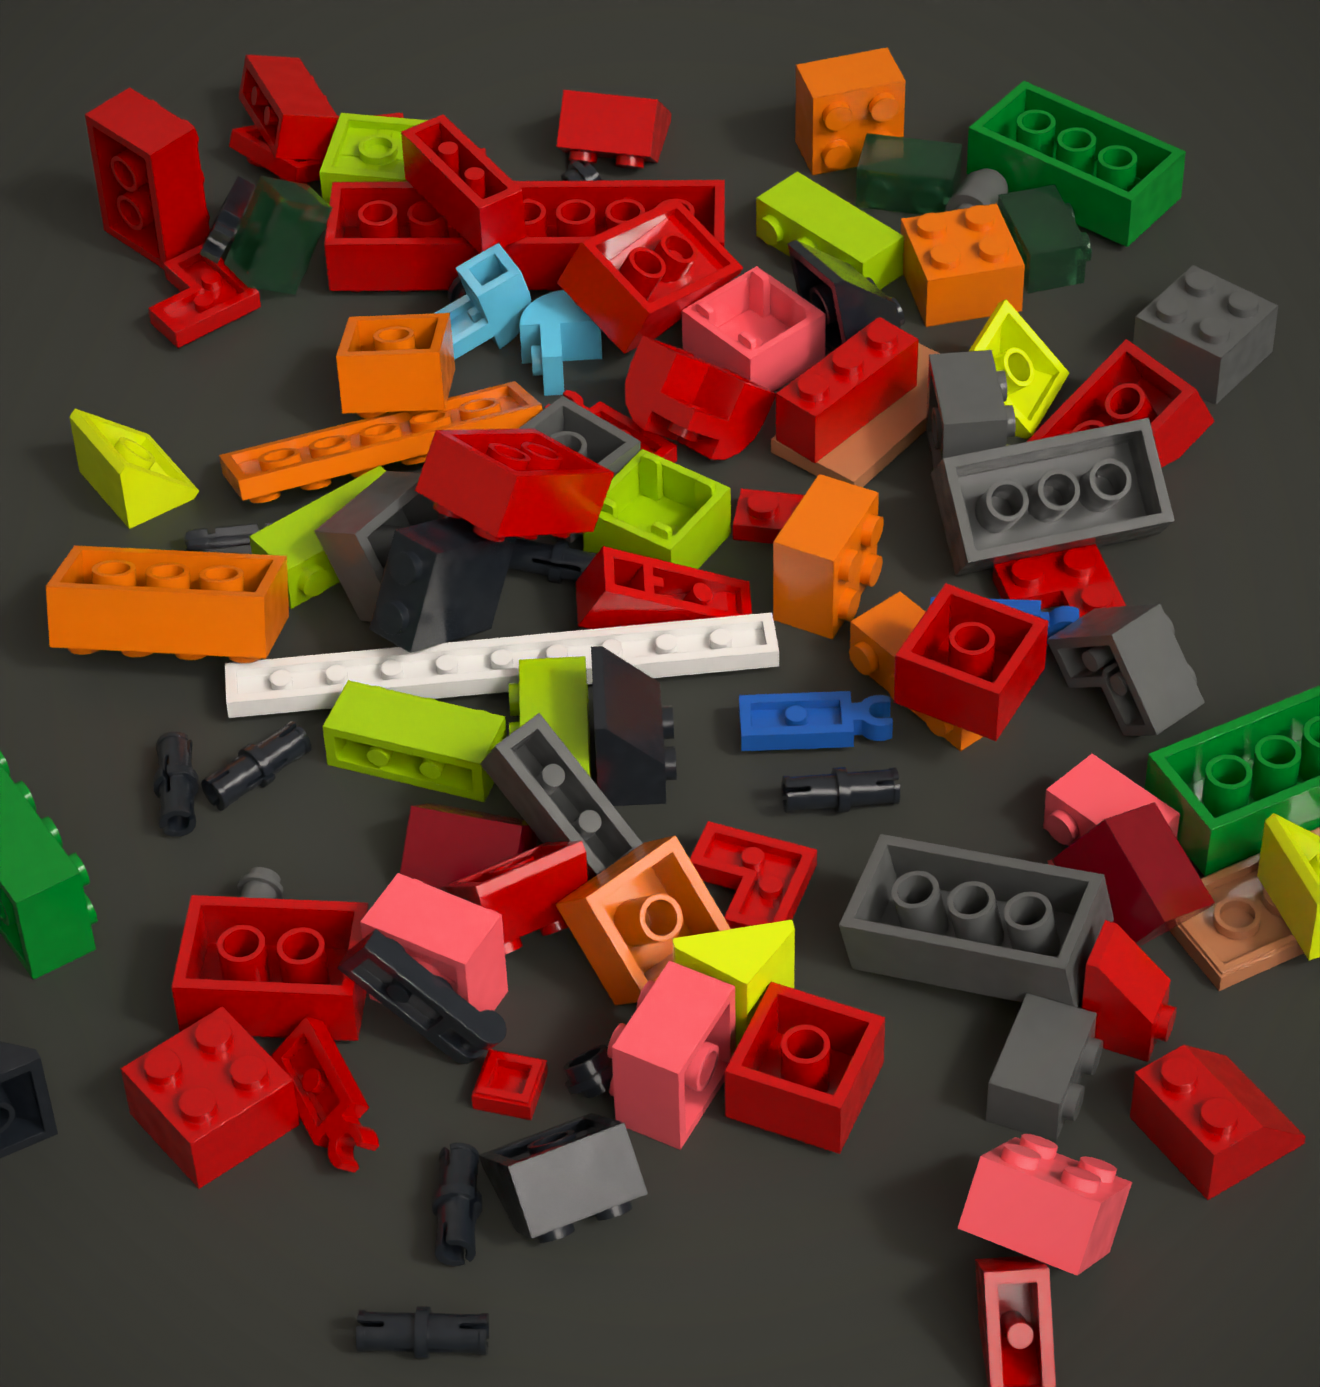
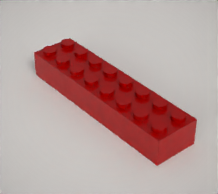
(396, 240)

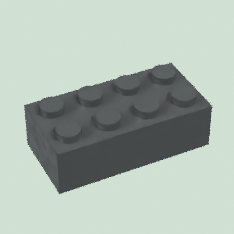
(1052, 495)
(975, 921)

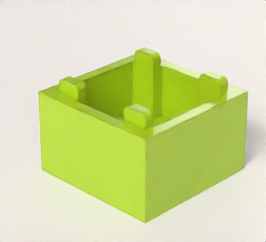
(365, 151)
(662, 513)

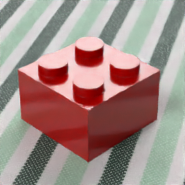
(970, 661)
(804, 1067)
(210, 1097)

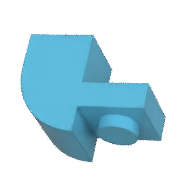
(492, 301)
(555, 332)

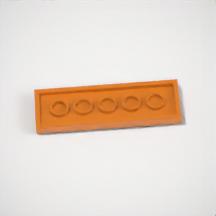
(364, 444)

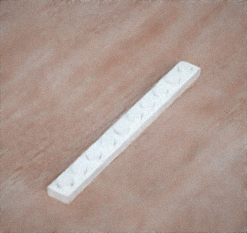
(493, 663)

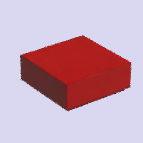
(509, 1084)

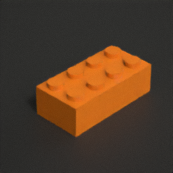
(168, 603)

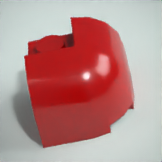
(694, 400)

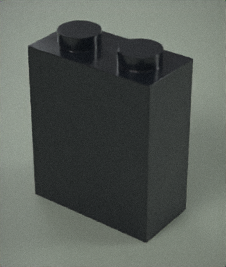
(439, 584)

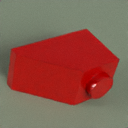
(1127, 995)
(1016, 1321)

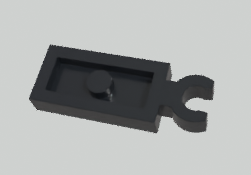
(227, 220)

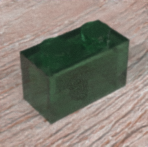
(907, 174)
(278, 235)
(1046, 238)

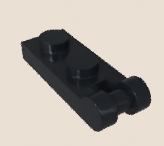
(422, 998)

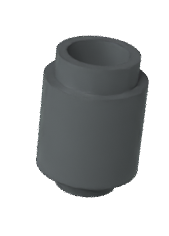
(978, 189)

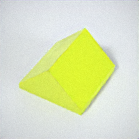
(1029, 365)
(128, 469)
(1292, 879)
(743, 958)

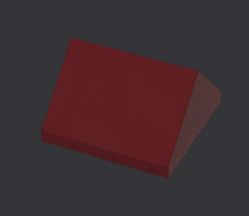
(456, 842)
(1144, 871)

